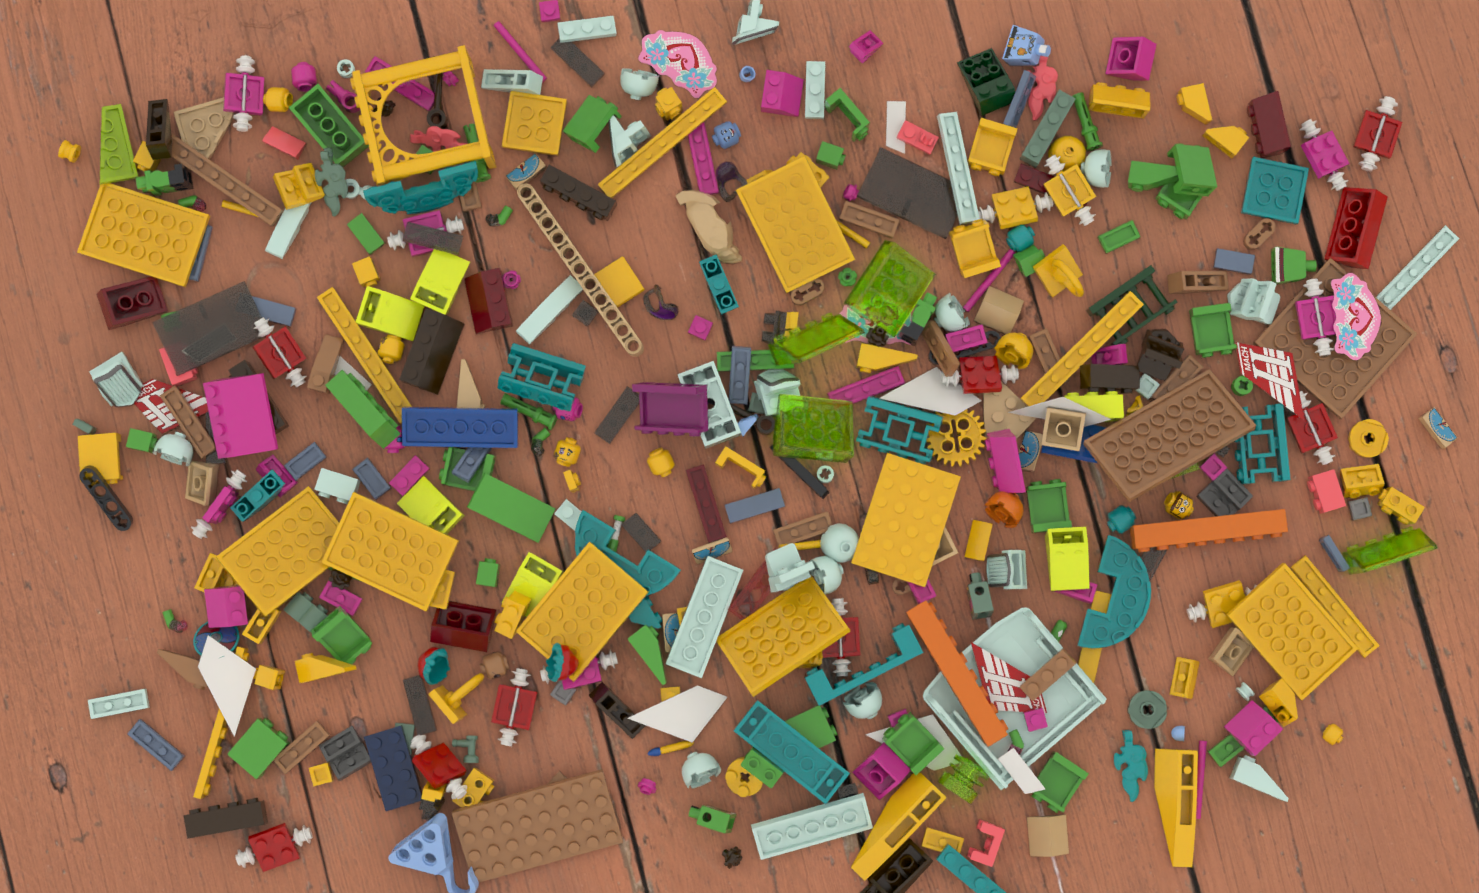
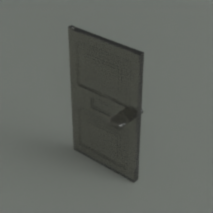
(910, 193)
(209, 328)

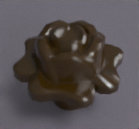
(387, 108)
(877, 336)
(339, 579)
(732, 857)

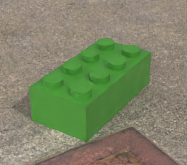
(329, 125)
(363, 408)

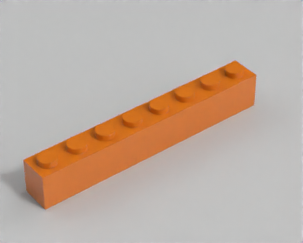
(1208, 529)
(956, 673)

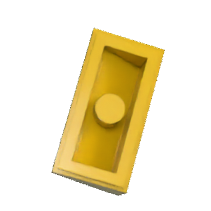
(978, 540)
(1184, 678)

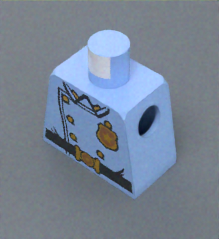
(1024, 47)

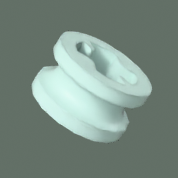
(340, 67)
(830, 476)
(1245, 691)

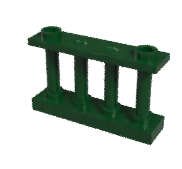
(1114, 297)

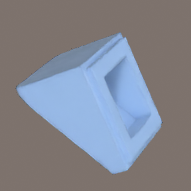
(745, 423)

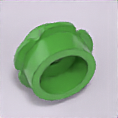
(842, 277)

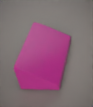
(273, 463)

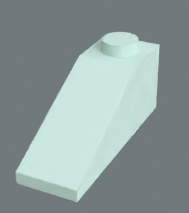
(512, 80)
(1254, 776)

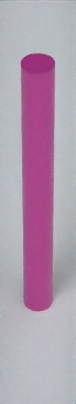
(517, 48)
(988, 281)
(1200, 776)

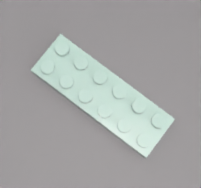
(704, 617)
(812, 826)

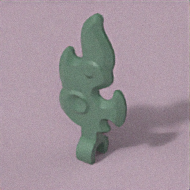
(335, 176)

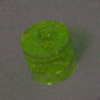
(963, 778)

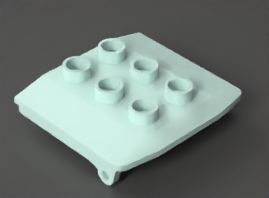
(1027, 646)

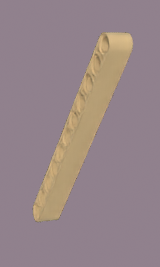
(576, 261)

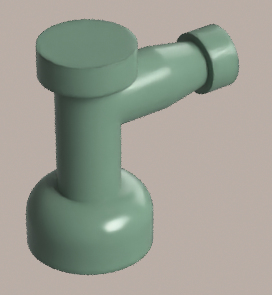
(469, 742)

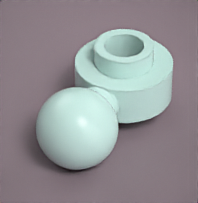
(357, 189)

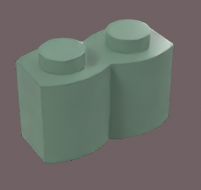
(305, 611)

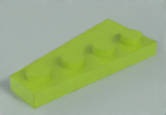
(115, 147)

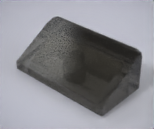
(641, 532)

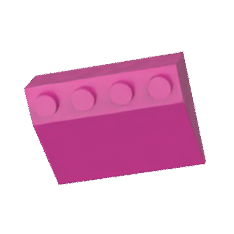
(240, 415)

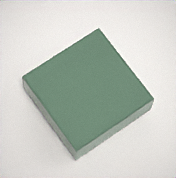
(84, 426)

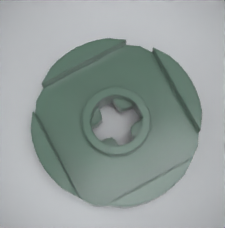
(1147, 720)

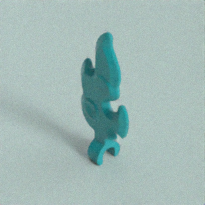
(1137, 767)

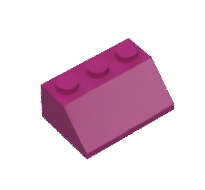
(1005, 461)

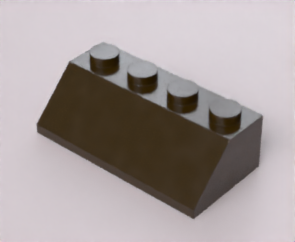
(431, 351)

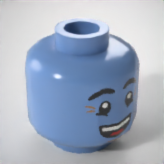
(726, 135)

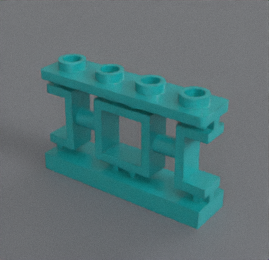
(546, 365)
(903, 415)
(1275, 441)

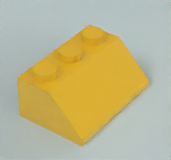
(1119, 100)

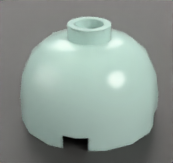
(638, 83)
(1097, 168)
(950, 314)
(174, 448)
(839, 542)
(827, 573)
(864, 702)
(699, 768)

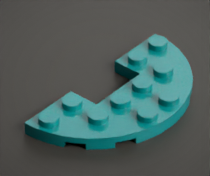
(424, 198)
(652, 572)
(1128, 598)

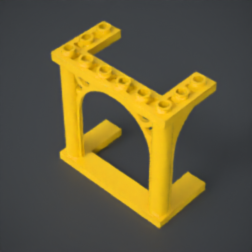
(391, 171)

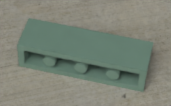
(1047, 128)

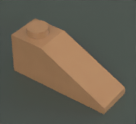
(1197, 281)
(325, 364)
(185, 666)

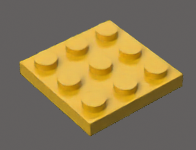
(534, 123)

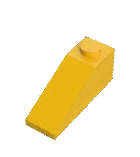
(878, 358)
(319, 667)

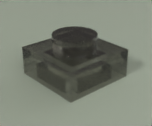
(585, 313)
(847, 790)

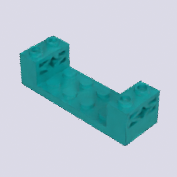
(907, 647)
(791, 751)

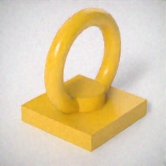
(1059, 272)
(450, 701)

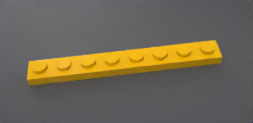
(662, 143)
(1083, 350)
(364, 352)
(214, 749)

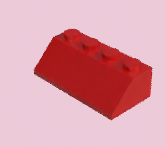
(1356, 227)

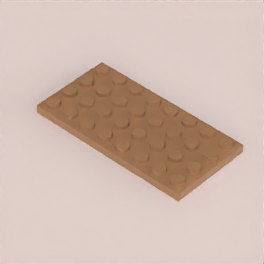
(1169, 435)
(538, 826)

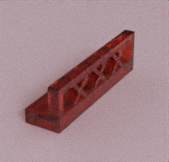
(747, 590)

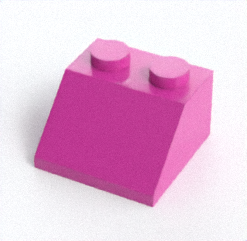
(1131, 58)
(781, 93)
(226, 606)
(1253, 728)
(881, 771)

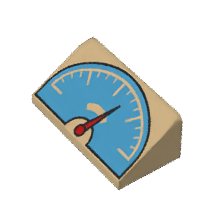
(526, 171)
(1438, 428)
(1030, 450)
(712, 549)
(670, 628)

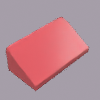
(284, 142)

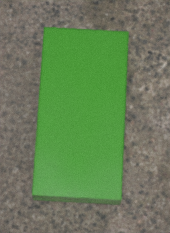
(366, 234)
(1119, 237)

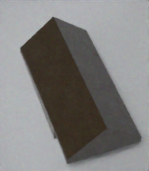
(899, 870)

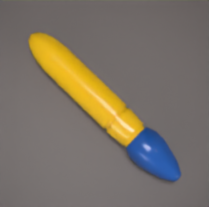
(670, 748)

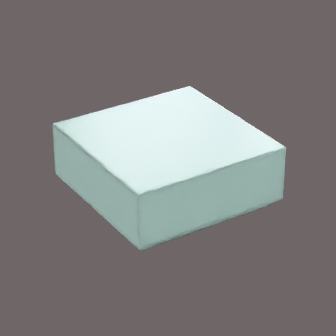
(1147, 386)

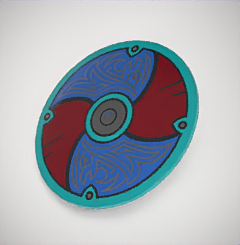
(225, 636)

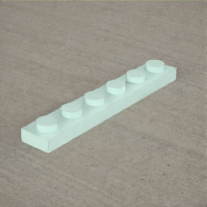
(958, 167)

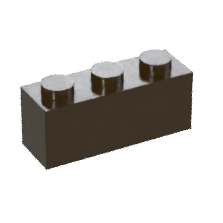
(1109, 378)

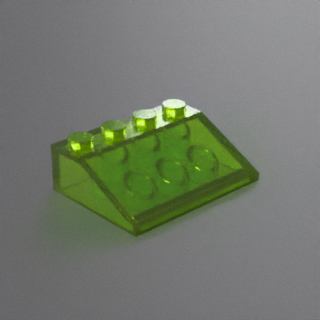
(889, 288)
(813, 339)
(813, 428)
(1388, 550)

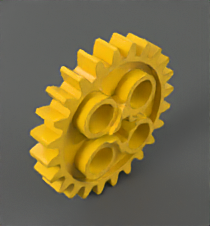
(972, 433)

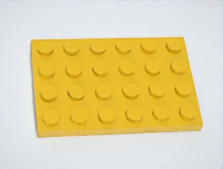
(795, 224)
(143, 234)
(906, 520)
(390, 551)
(282, 552)
(583, 608)
(1292, 631)
(782, 635)

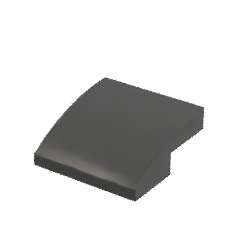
(1224, 495)
(345, 753)

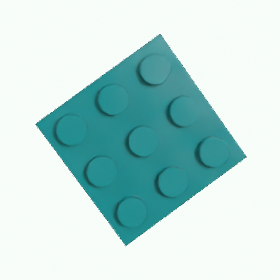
(1274, 190)

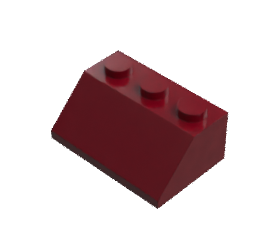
(1268, 125)
(488, 301)
(463, 626)

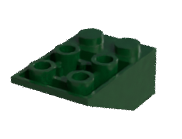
(987, 81)

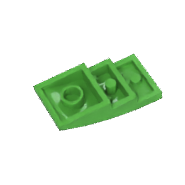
(511, 507)

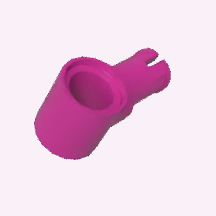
(343, 96)

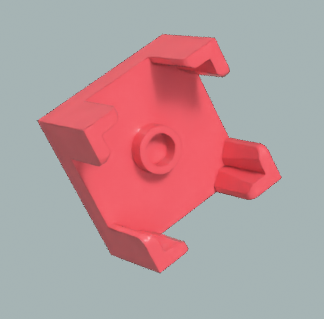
(991, 844)

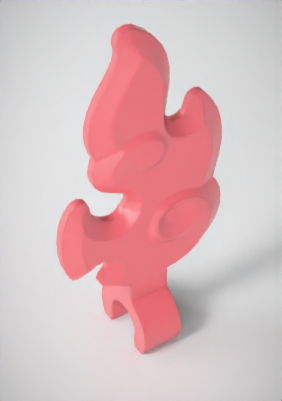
(1045, 88)
(436, 138)

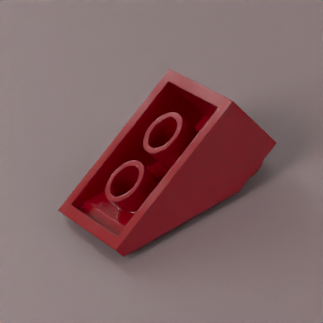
(131, 302)

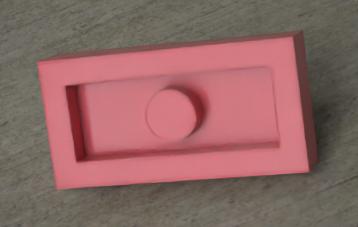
(917, 137)

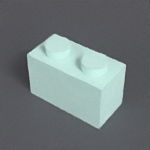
(336, 485)

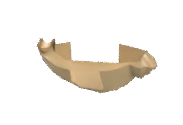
(710, 228)

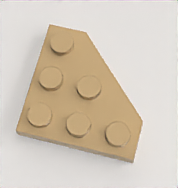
(204, 125)
(996, 415)

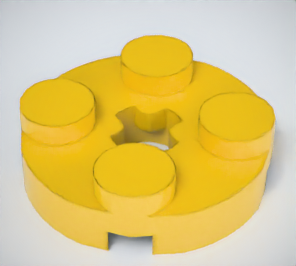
(1358, 443)
(739, 786)

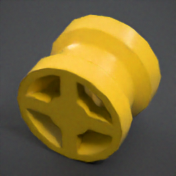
(69, 151)

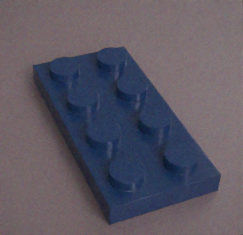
(393, 768)

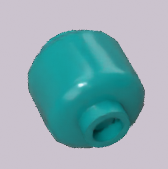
(1020, 238)
(1121, 519)

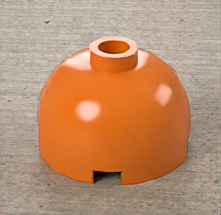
(1005, 508)

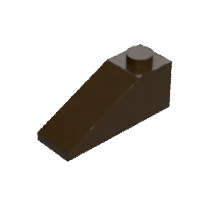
(159, 130)
(615, 709)

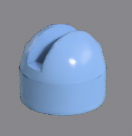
(746, 70)
(1178, 733)

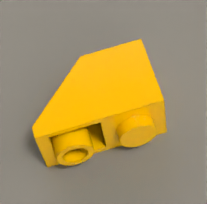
(1281, 702)

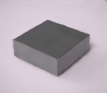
(1359, 508)
(562, 695)

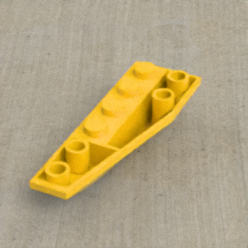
(1177, 801)
(897, 822)

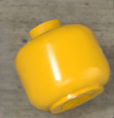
(1333, 734)

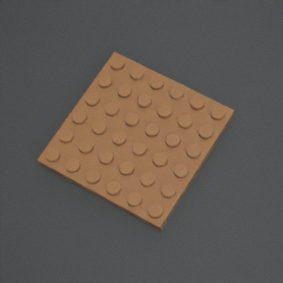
(1336, 377)

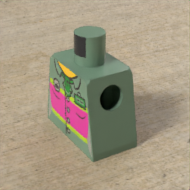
(980, 605)

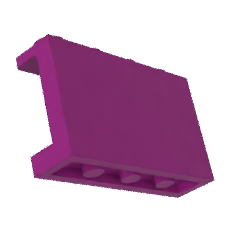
(672, 408)

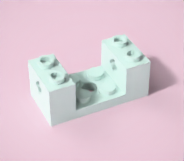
(721, 419)

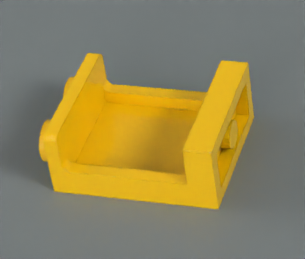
(991, 147)
(974, 248)
(102, 453)
(728, 454)

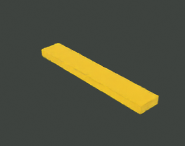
(1334, 605)
(1089, 657)

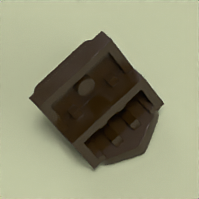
(1160, 353)

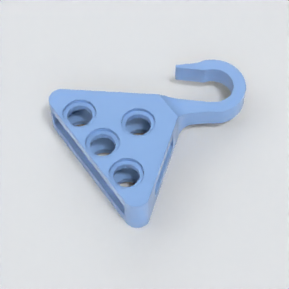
(430, 852)

